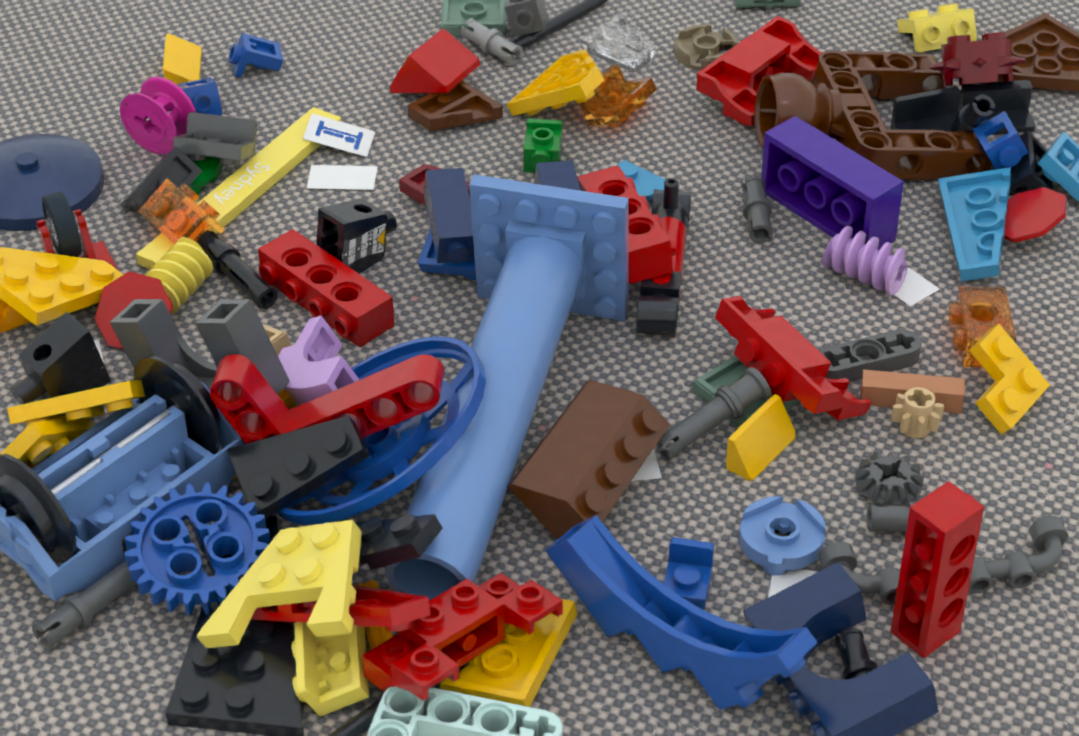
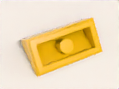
(181, 60)
(759, 439)

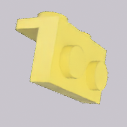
(933, 29)
(329, 669)

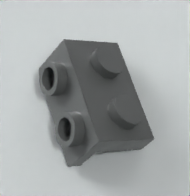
(218, 136)

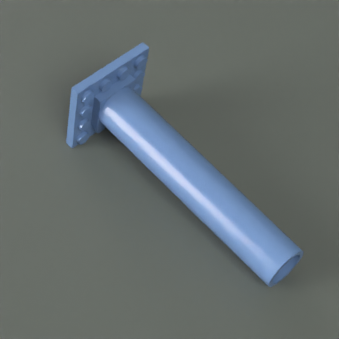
(535, 261)

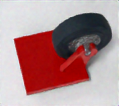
(68, 231)

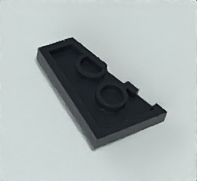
(296, 462)

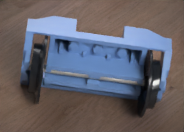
(89, 491)

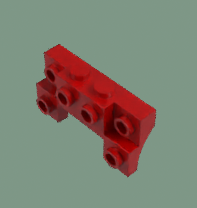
(738, 72)
(787, 360)
(459, 628)

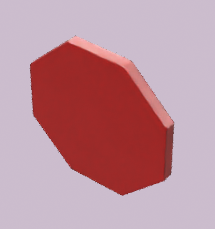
(1034, 214)
(120, 294)

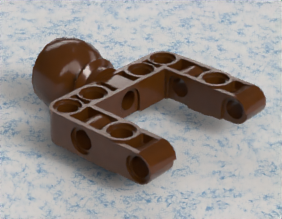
(842, 109)

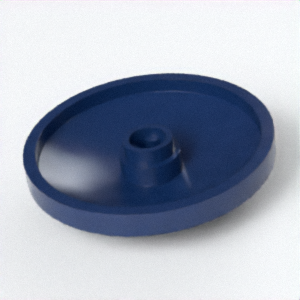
(41, 166)

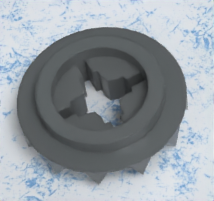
(895, 489)

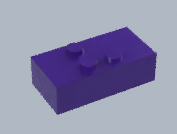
(829, 182)

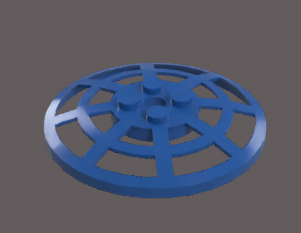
(398, 444)

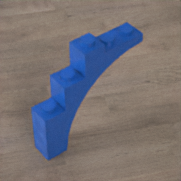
(623, 596)

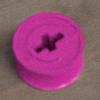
(154, 102)

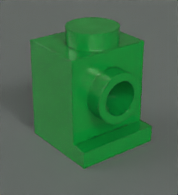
(542, 143)

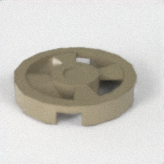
(700, 43)

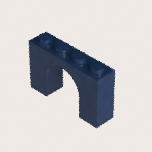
(450, 206)
(868, 705)

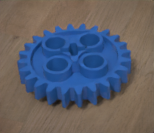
(158, 562)

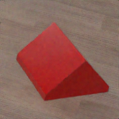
(435, 66)

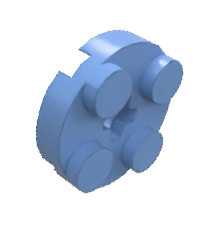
(776, 552)

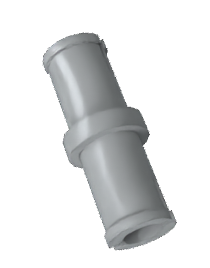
(492, 42)

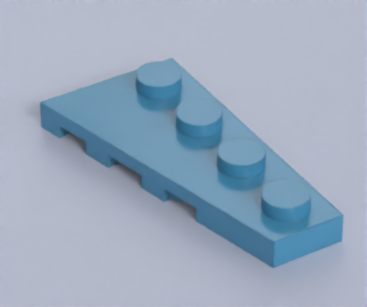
(976, 220)

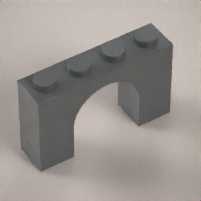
(226, 328)

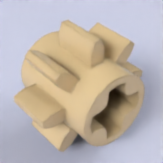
(917, 412)

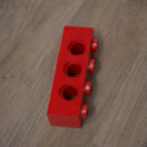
(648, 243)
(326, 287)
(936, 568)

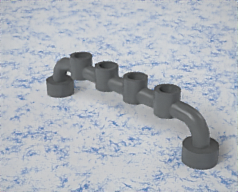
(1046, 533)

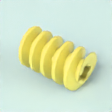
(182, 270)

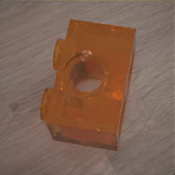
(974, 314)

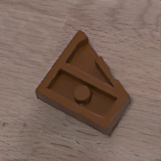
(456, 108)

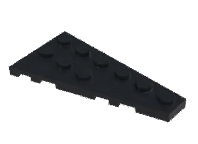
(240, 685)

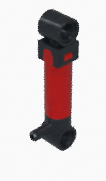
(661, 295)

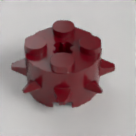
(977, 60)

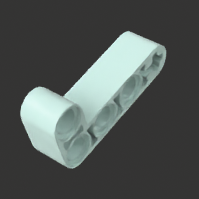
(458, 715)

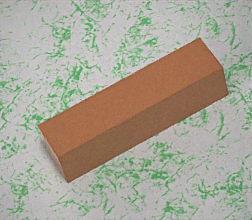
(883, 387)

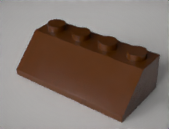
(588, 456)

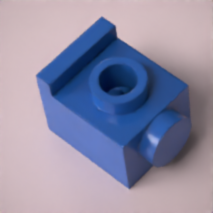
(1005, 150)

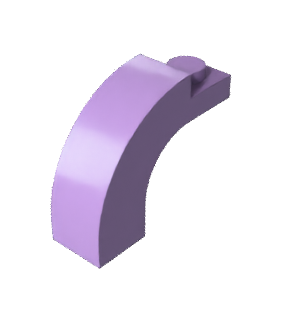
(314, 364)

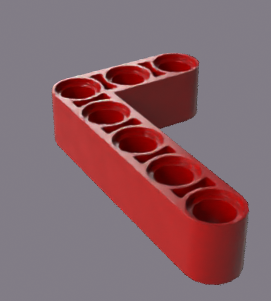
(371, 402)

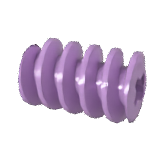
(866, 261)

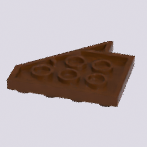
(1049, 53)

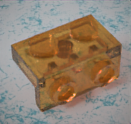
(616, 98)
(177, 213)

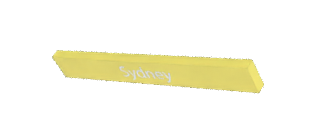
(248, 181)

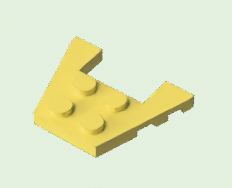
(294, 568)

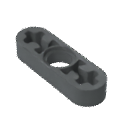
(892, 349)

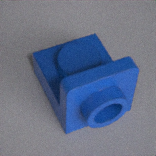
(256, 51)
(203, 95)
(690, 569)

